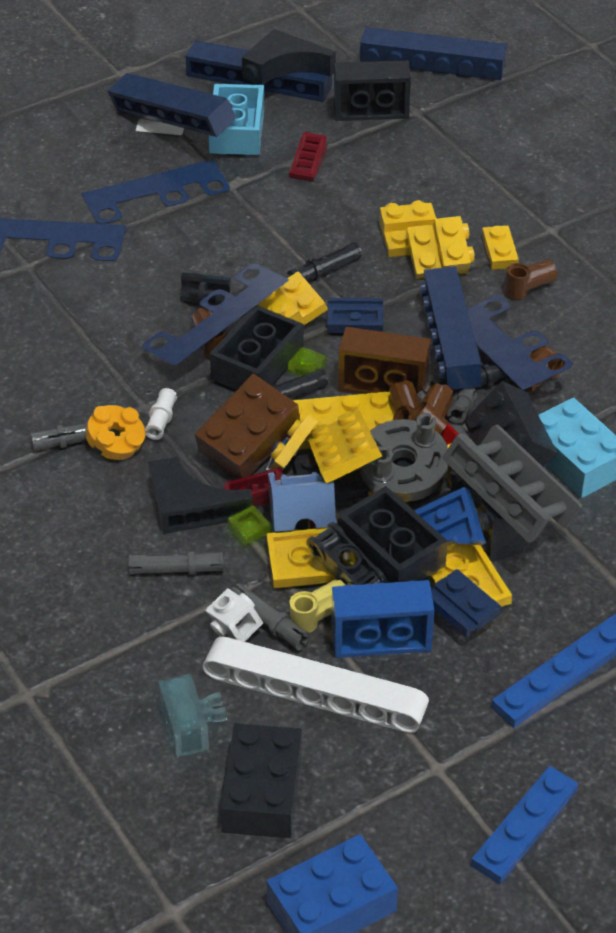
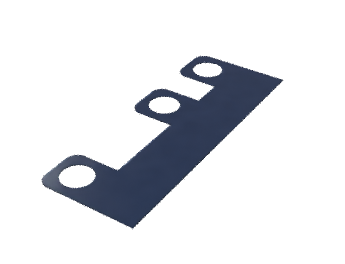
(157, 183)
(65, 233)
(224, 315)
(508, 353)

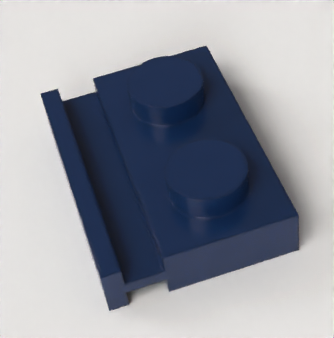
(355, 313)
(463, 603)

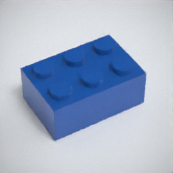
(382, 619)
(333, 891)

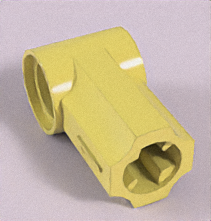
(311, 607)

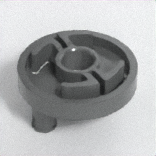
(413, 441)

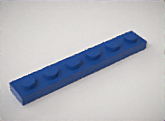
(557, 674)

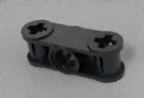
(334, 548)

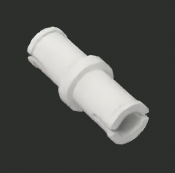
(161, 413)

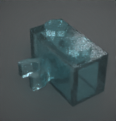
(187, 714)

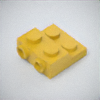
(396, 219)
(440, 246)
(295, 300)

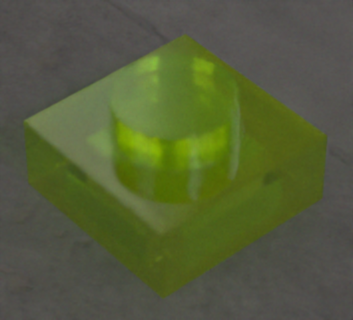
(306, 362)
(249, 525)

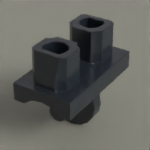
(198, 286)

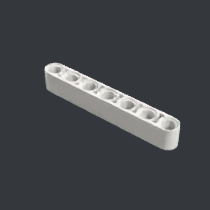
(316, 684)

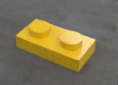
(499, 246)
(298, 433)

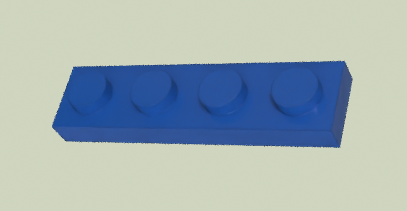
(524, 825)

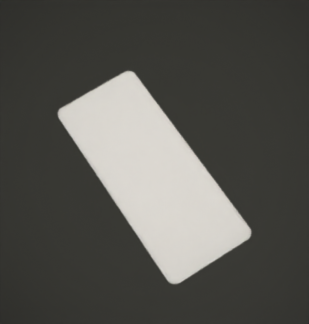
(158, 127)

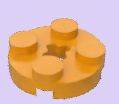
(119, 418)

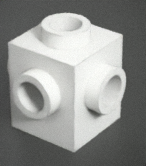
(233, 616)

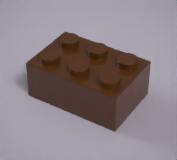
(377, 360)
(247, 427)

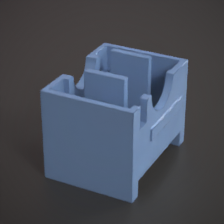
(299, 499)

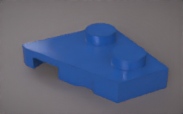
(454, 518)

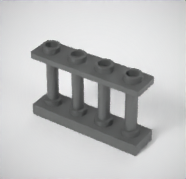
(496, 483)

